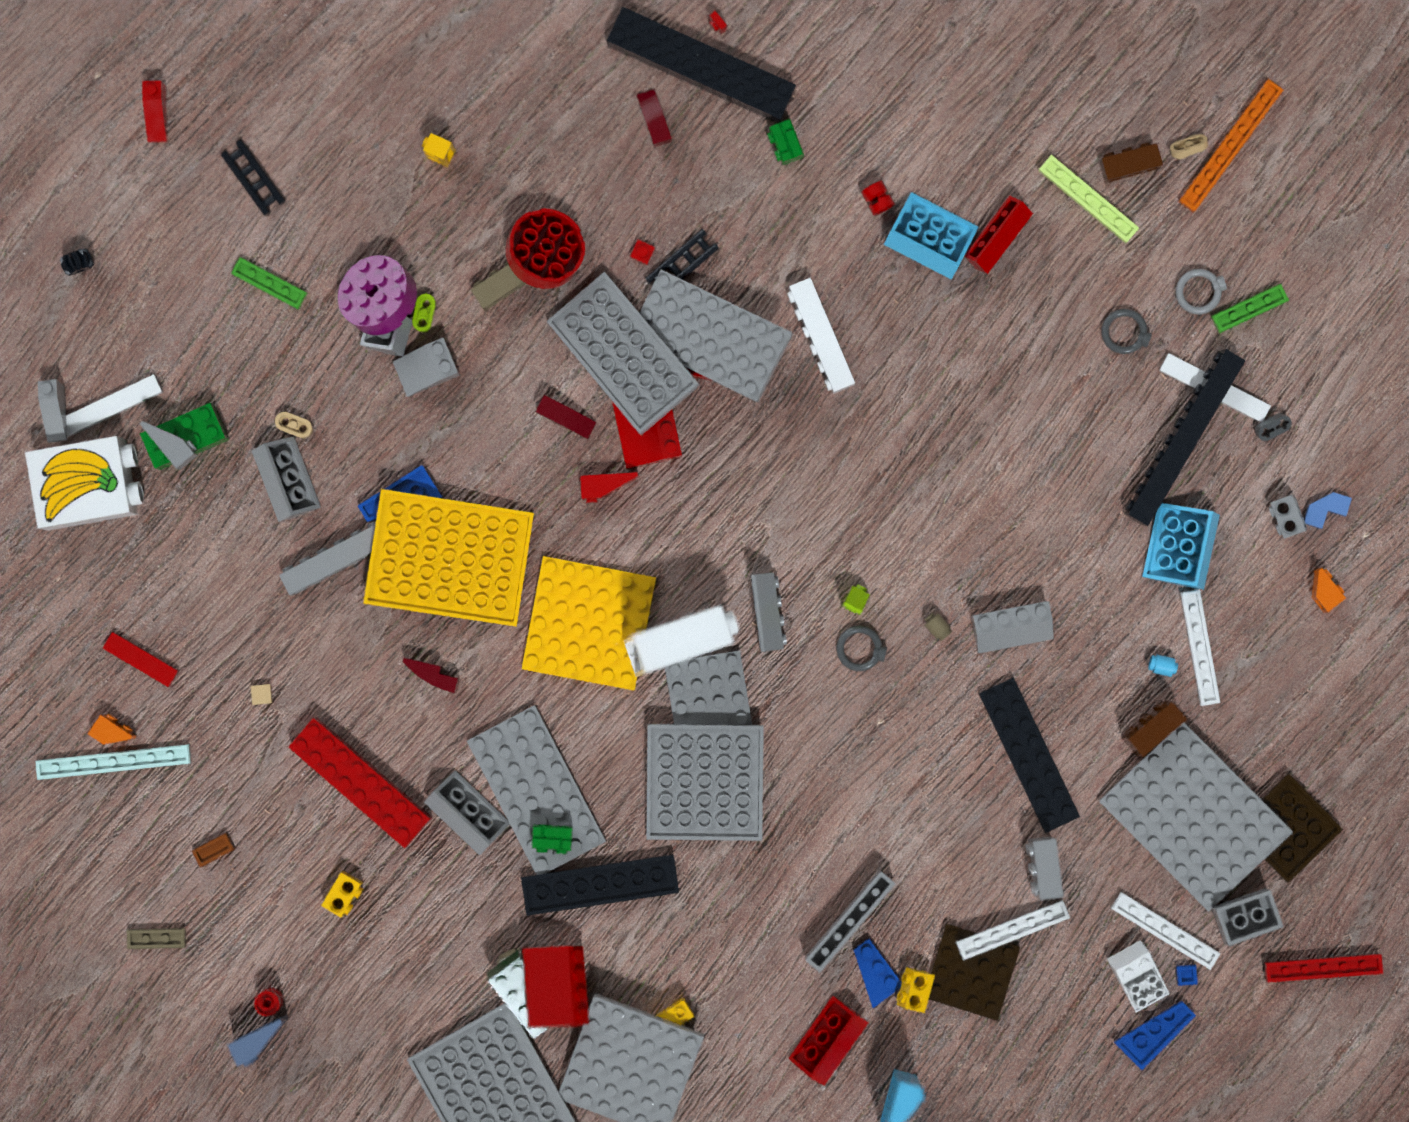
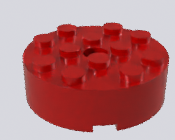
(530, 260)

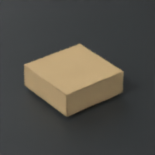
(261, 694)

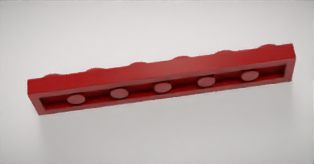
(1323, 968)

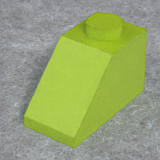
(856, 599)

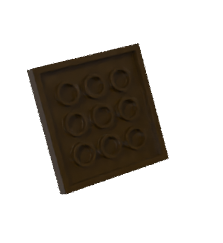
(1310, 826)
(973, 983)

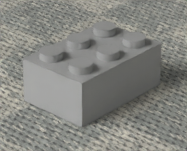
(1044, 868)
(1247, 917)

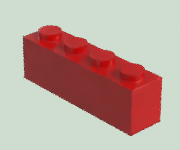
(998, 234)

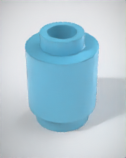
(1162, 665)

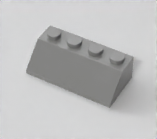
(285, 478)
(767, 612)
(1013, 627)
(467, 812)

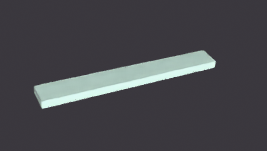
(113, 762)

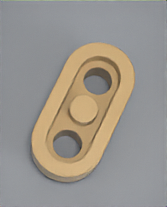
(1189, 146)
(294, 425)

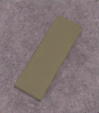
(156, 938)

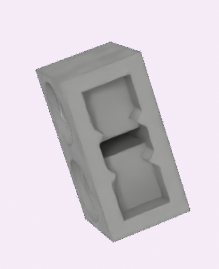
(1294, 514)

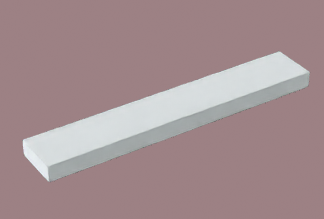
(1234, 398)
(112, 405)
(1200, 647)
(1012, 930)
(1165, 930)

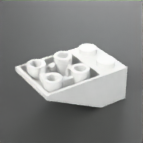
(1138, 976)

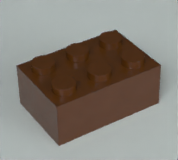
(1153, 728)

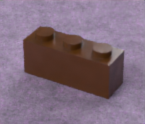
(1130, 162)

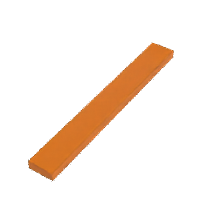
(1231, 145)

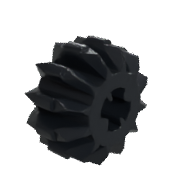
(77, 262)

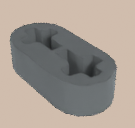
(1273, 427)

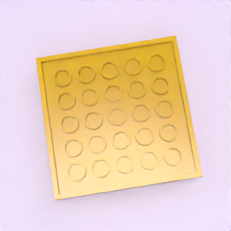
(582, 621)

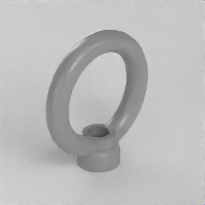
(1218, 285)

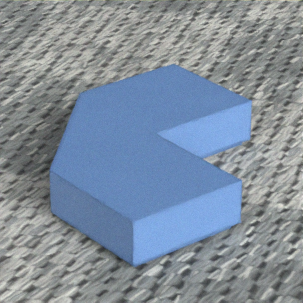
(1317, 511)

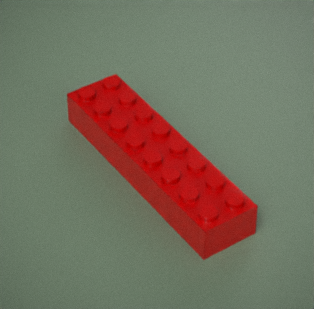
(360, 782)

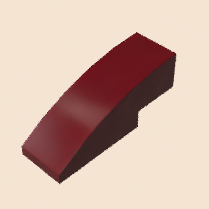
(654, 118)
(565, 417)
(432, 675)

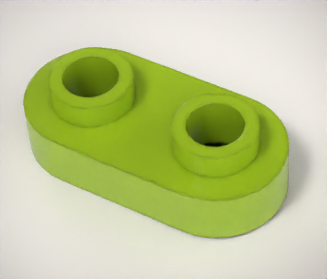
(424, 313)

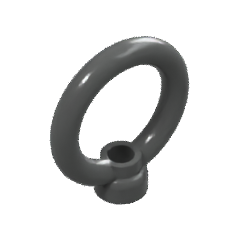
(1143, 338)
(879, 651)

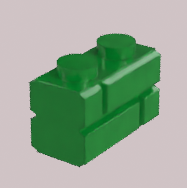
(786, 142)
(552, 838)

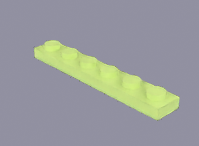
(1088, 199)

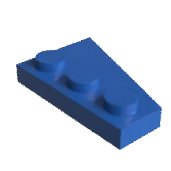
(876, 973)

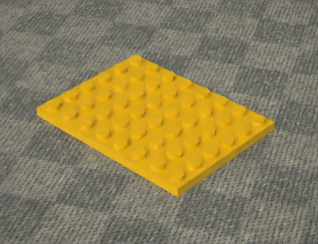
(448, 558)

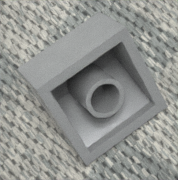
(390, 343)

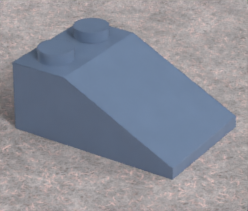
(249, 1046)

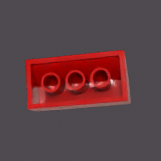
(828, 1040)

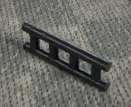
(252, 189)
(683, 250)

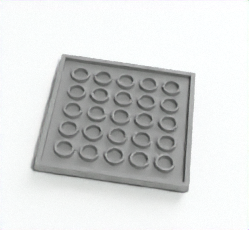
(704, 782)
(630, 1064)

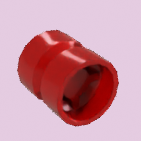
(877, 197)
(269, 1002)

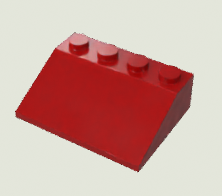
(654, 446)
(555, 987)

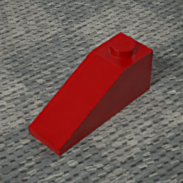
(155, 110)
(599, 486)

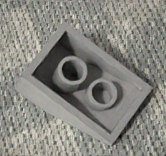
(426, 367)

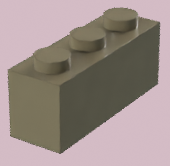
(496, 287)

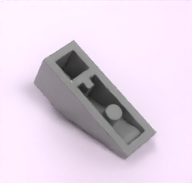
(53, 409)
(175, 449)

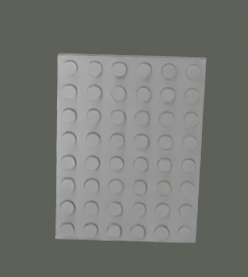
(1195, 816)
(489, 1074)

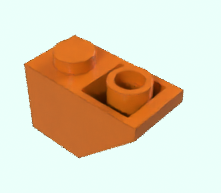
(1325, 592)
(108, 731)

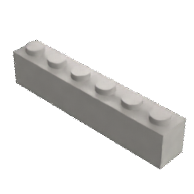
(328, 561)
(849, 921)

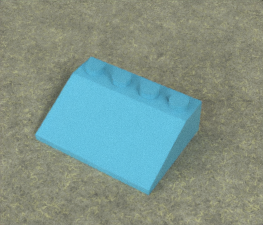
(931, 235)
(1181, 545)
(902, 1097)

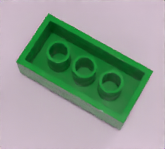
(199, 426)

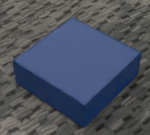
(1186, 975)

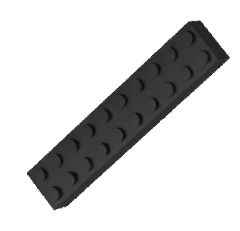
(701, 65)

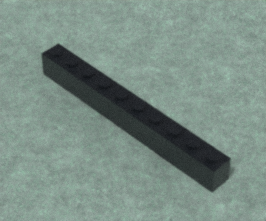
(1184, 437)

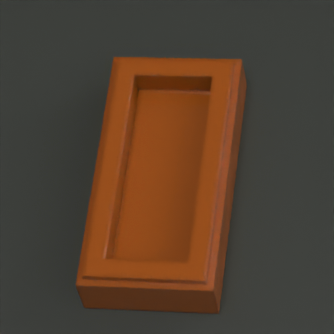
(213, 850)

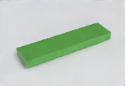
(269, 283)
(1249, 308)

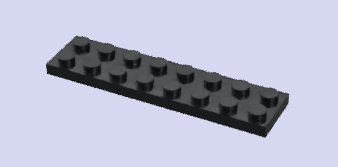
(1029, 755)
(600, 884)

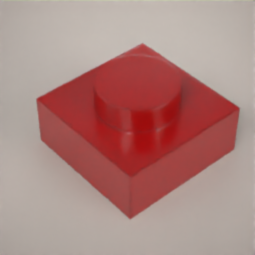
(717, 23)
(642, 252)

